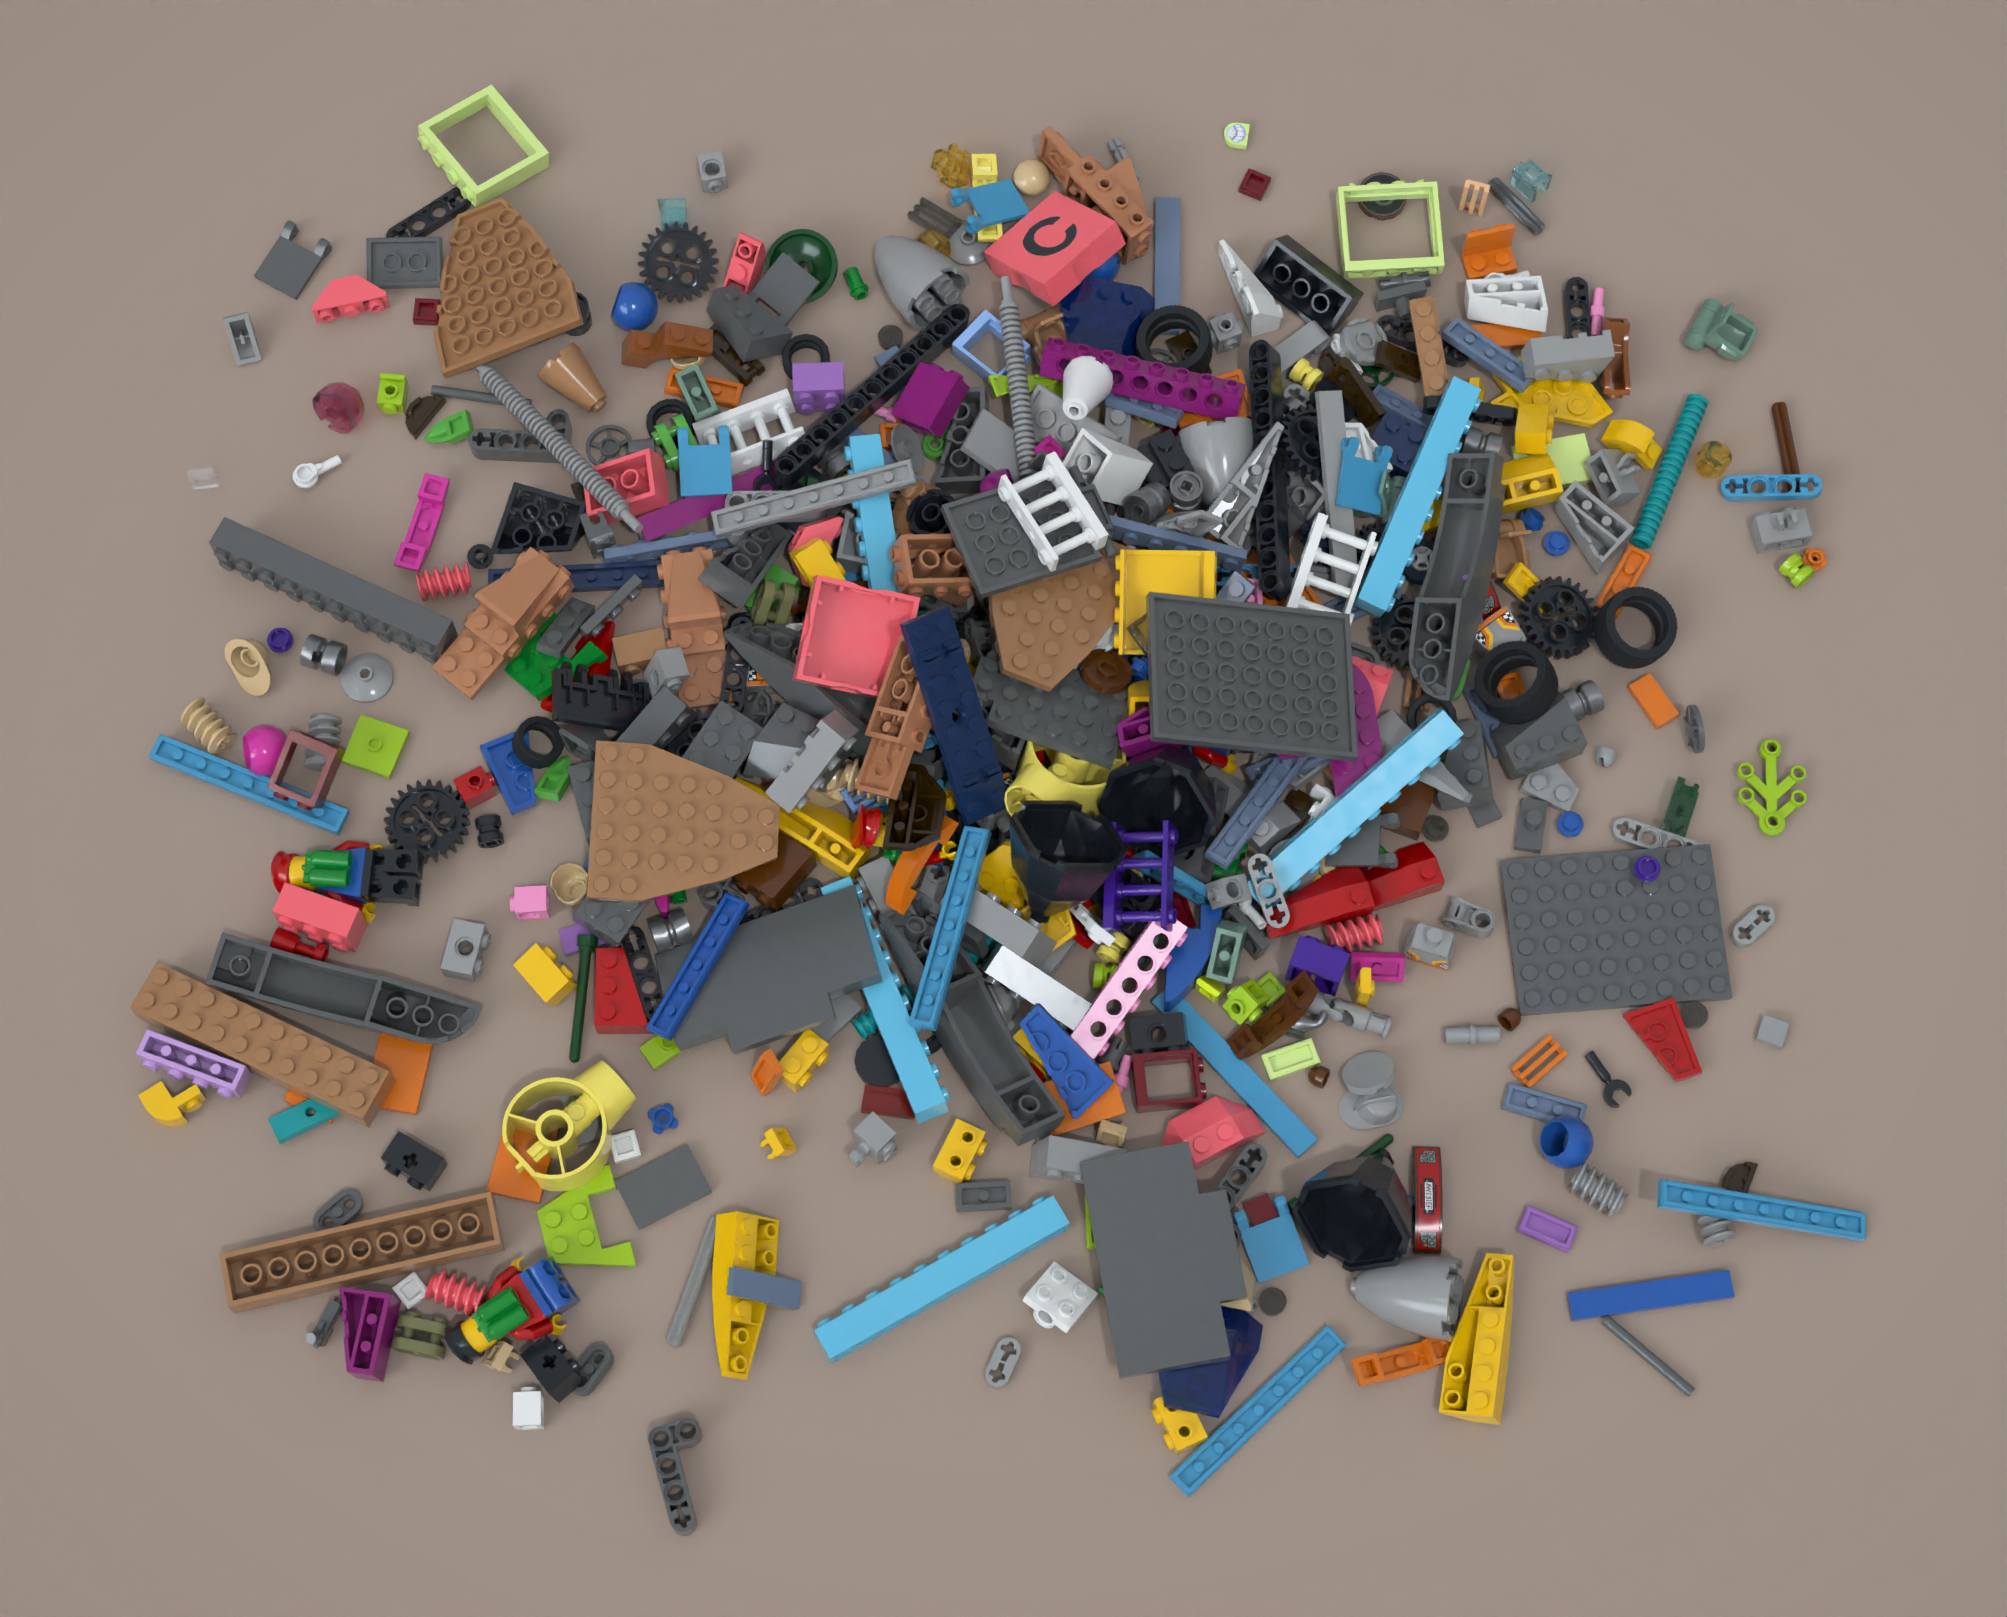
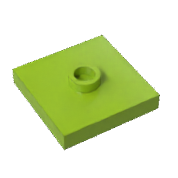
(375, 746)

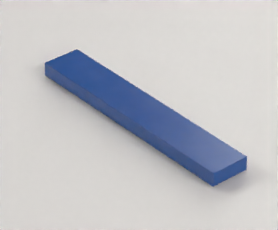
(697, 966)
(1650, 1295)

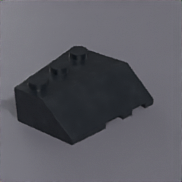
(538, 521)

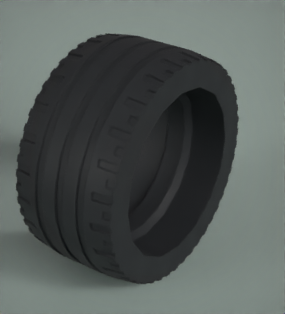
(1176, 318)
(1659, 612)
(1502, 661)

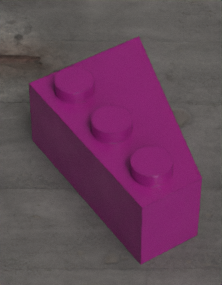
(1135, 734)
(369, 1330)

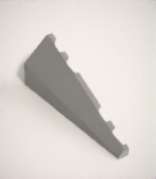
(1253, 476)
(1393, 731)

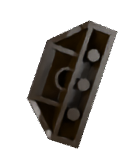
(917, 813)

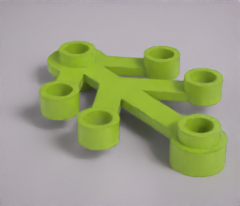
(1771, 791)

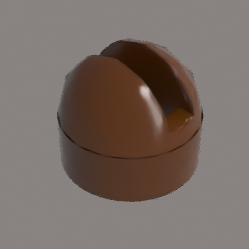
(1509, 1019)
(1318, 1076)

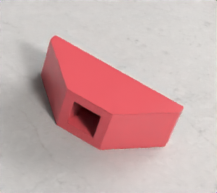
(746, 263)
(349, 298)
(823, 528)

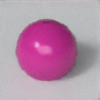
(262, 748)

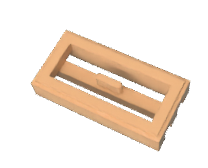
(1471, 205)

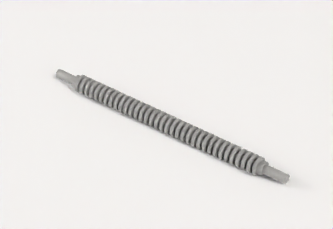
(1017, 380)
(557, 445)

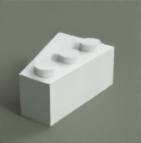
(1507, 302)

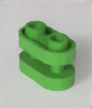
(663, 437)

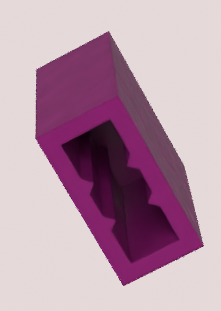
(930, 399)

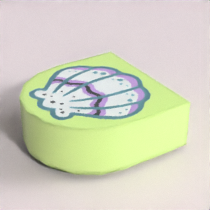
(1237, 135)

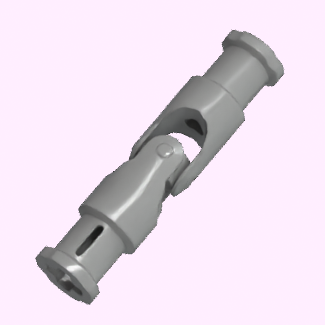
(1359, 1018)

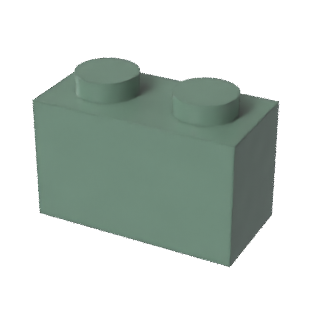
(697, 393)
(1226, 951)

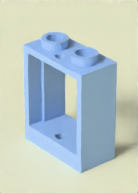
(977, 329)

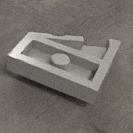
(1552, 786)

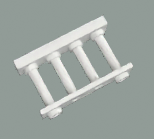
(747, 417)
(1067, 492)
(1313, 553)

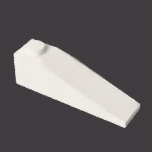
(1253, 298)

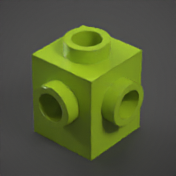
(1246, 1002)

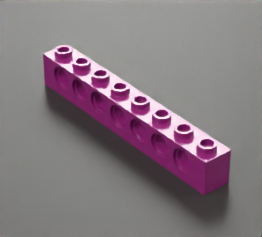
(1152, 387)

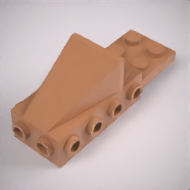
(1108, 192)
(931, 567)
(505, 621)
(695, 624)
(903, 730)

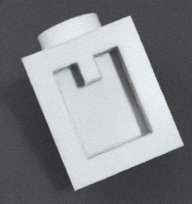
(1324, 798)

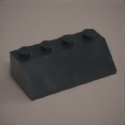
(1307, 284)

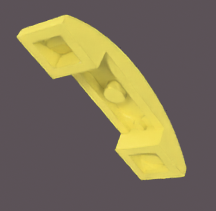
(982, 173)

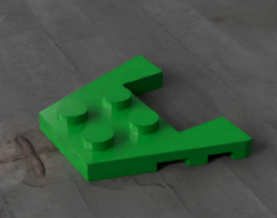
(534, 669)

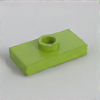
(659, 1051)

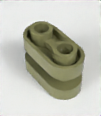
(784, 599)
(411, 1324)

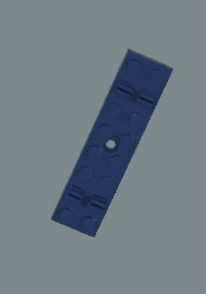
(948, 687)

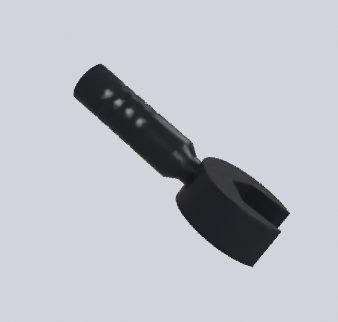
(766, 478)
(1605, 1077)

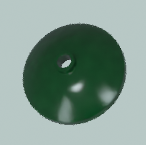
(807, 250)

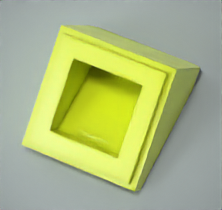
(1210, 988)

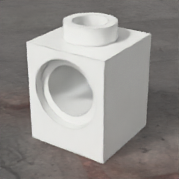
(528, 1409)

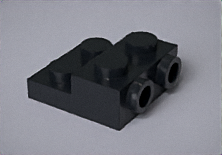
(1167, 458)

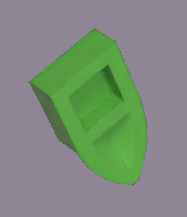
(451, 428)
(554, 780)

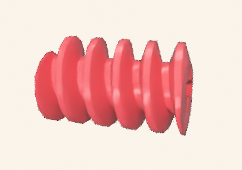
(444, 582)
(1355, 933)
(456, 1292)

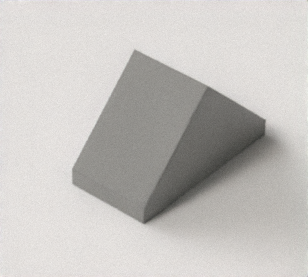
(242, 338)

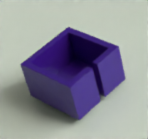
(1319, 960)

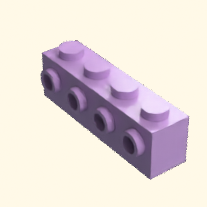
(194, 1064)

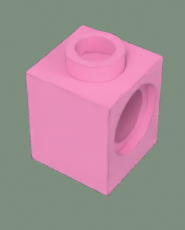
(530, 902)

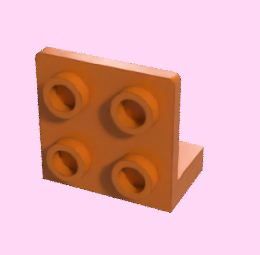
(1489, 252)

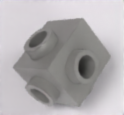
(1225, 332)

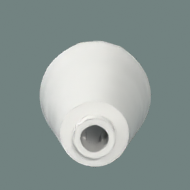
(1085, 386)

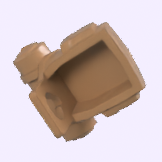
(1041, 327)
(902, 503)
(1510, 548)

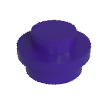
(280, 640)
(1646, 868)

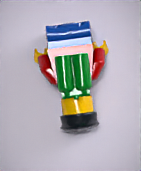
(516, 1307)

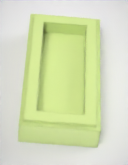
(1290, 1059)

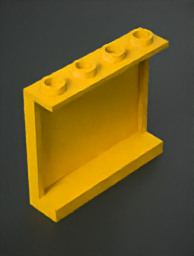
(1160, 572)

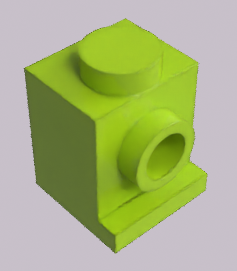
(398, 388)

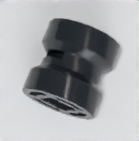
(489, 831)

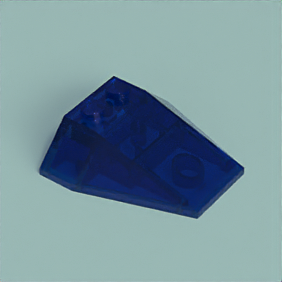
(1105, 314)
(1210, 1386)

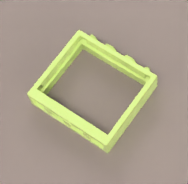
(478, 195)
(1390, 267)

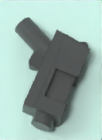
(323, 1329)

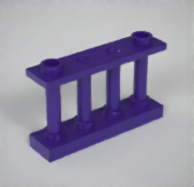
(1115, 889)

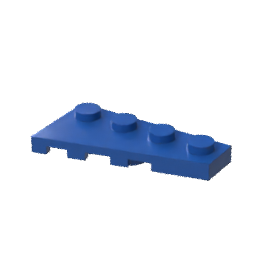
(1069, 1065)

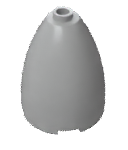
(918, 279)
(1217, 453)
(1414, 1295)

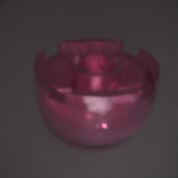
(340, 406)

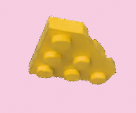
(1000, 878)

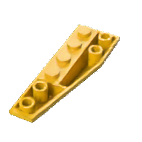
(1527, 484)
(823, 833)
(744, 1243)
(1480, 1348)

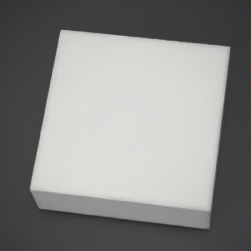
(625, 1146)
(411, 1290)

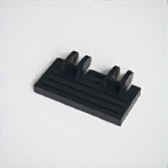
(600, 701)

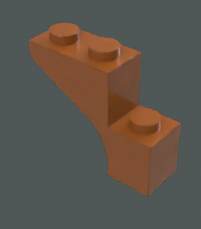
(670, 341)
(1616, 376)

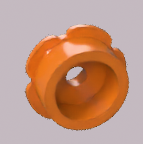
(1817, 553)

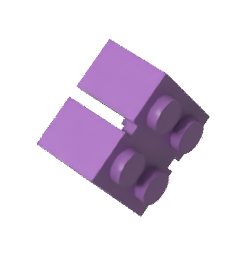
(817, 386)

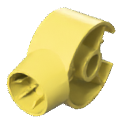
(1063, 781)
(598, 1093)

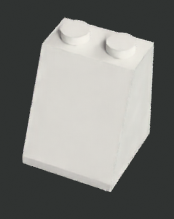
(1108, 465)

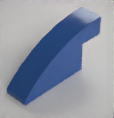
(1190, 958)

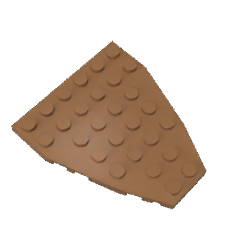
(499, 290)
(1054, 621)
(670, 825)

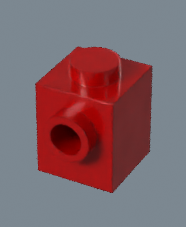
(476, 787)

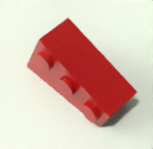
(616, 996)

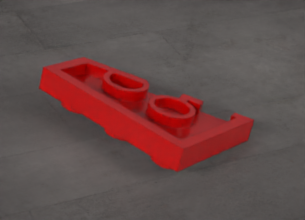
(1666, 1037)

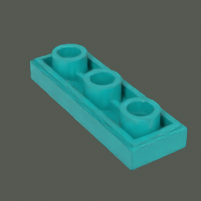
(297, 1120)

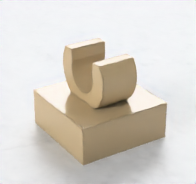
(1111, 1133)
(498, 1355)

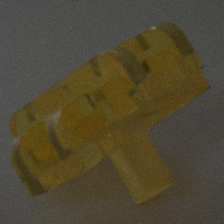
(947, 170)

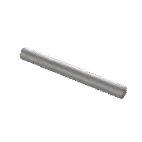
(693, 1286)

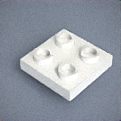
(1059, 1298)

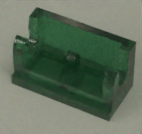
(1680, 807)

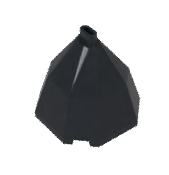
(1162, 788)
(1061, 855)
(1357, 1212)

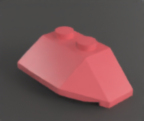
(1213, 1129)

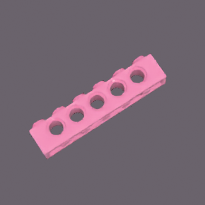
(1113, 989)

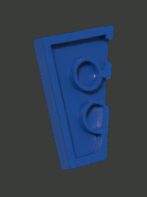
(512, 777)

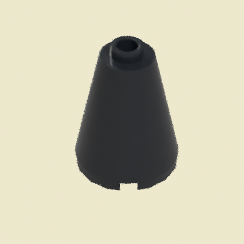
(926, 513)

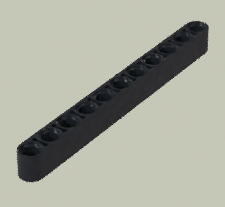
(864, 401)
(1265, 412)

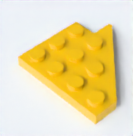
(1569, 401)

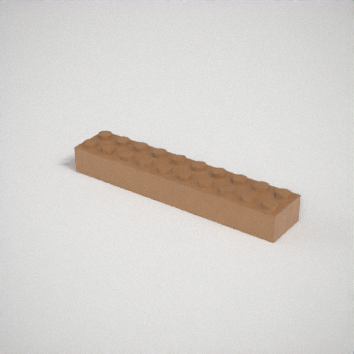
(263, 1044)
(361, 1252)

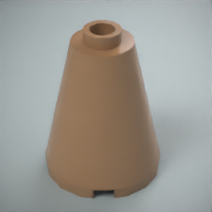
(574, 378)

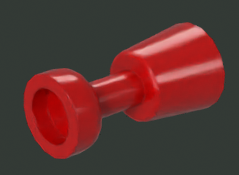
(292, 943)

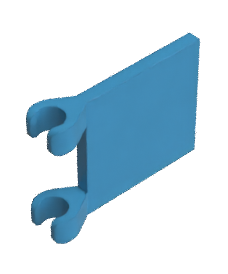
(992, 202)
(705, 468)
(1361, 477)
(1272, 1245)

